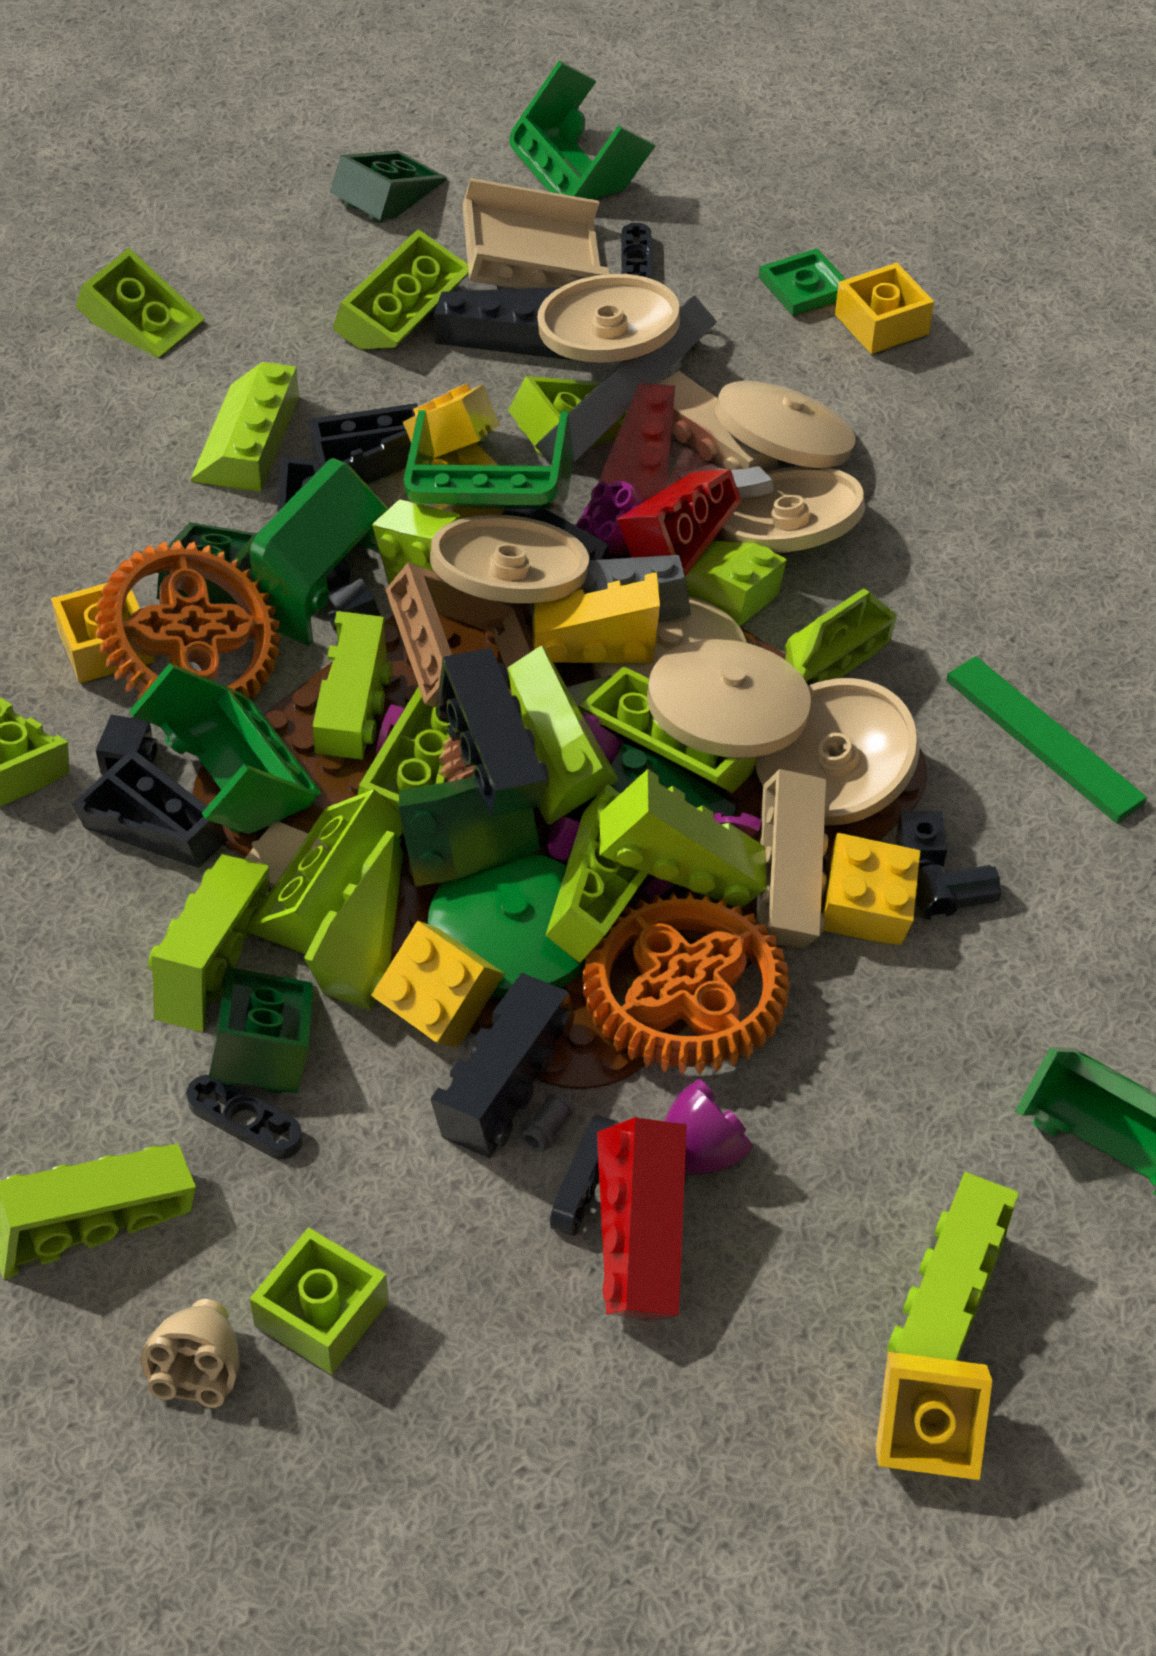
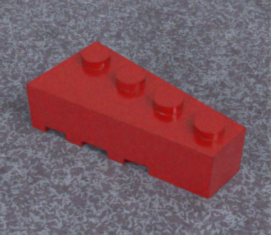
(682, 517)
(642, 1216)

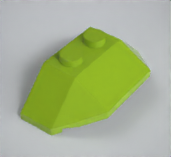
(841, 638)

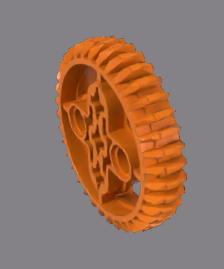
(190, 625)
(686, 983)

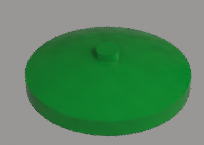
(506, 919)

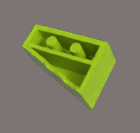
(353, 688)

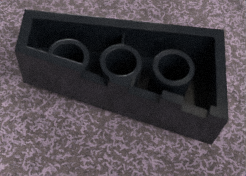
(493, 320)

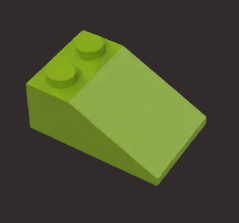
(137, 305)
(541, 401)
(736, 577)

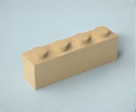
(699, 427)
(794, 853)

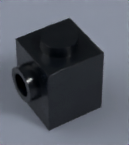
(352, 598)
(120, 737)
(925, 833)

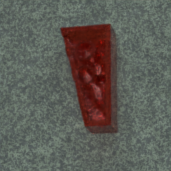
(644, 441)

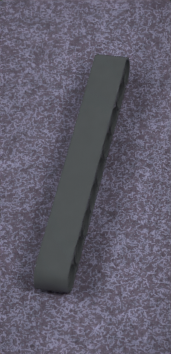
(614, 394)

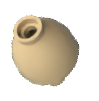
(193, 1355)

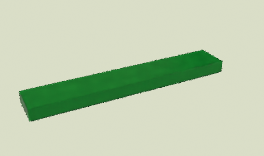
(1046, 739)

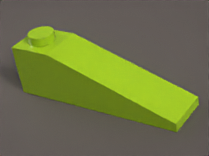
(561, 736)
(356, 943)

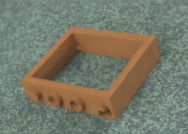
(417, 598)

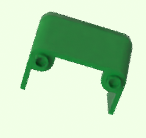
(548, 137)
(487, 484)
(308, 542)
(235, 745)
(1096, 1105)

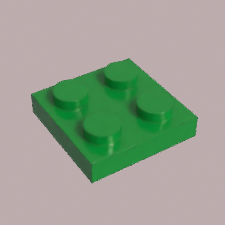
(802, 281)

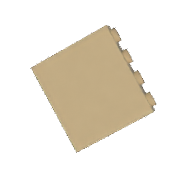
(528, 236)

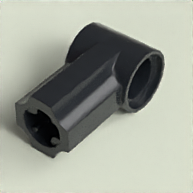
(947, 891)

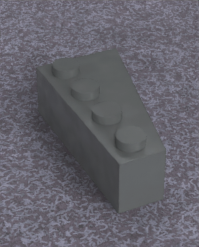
(670, 578)

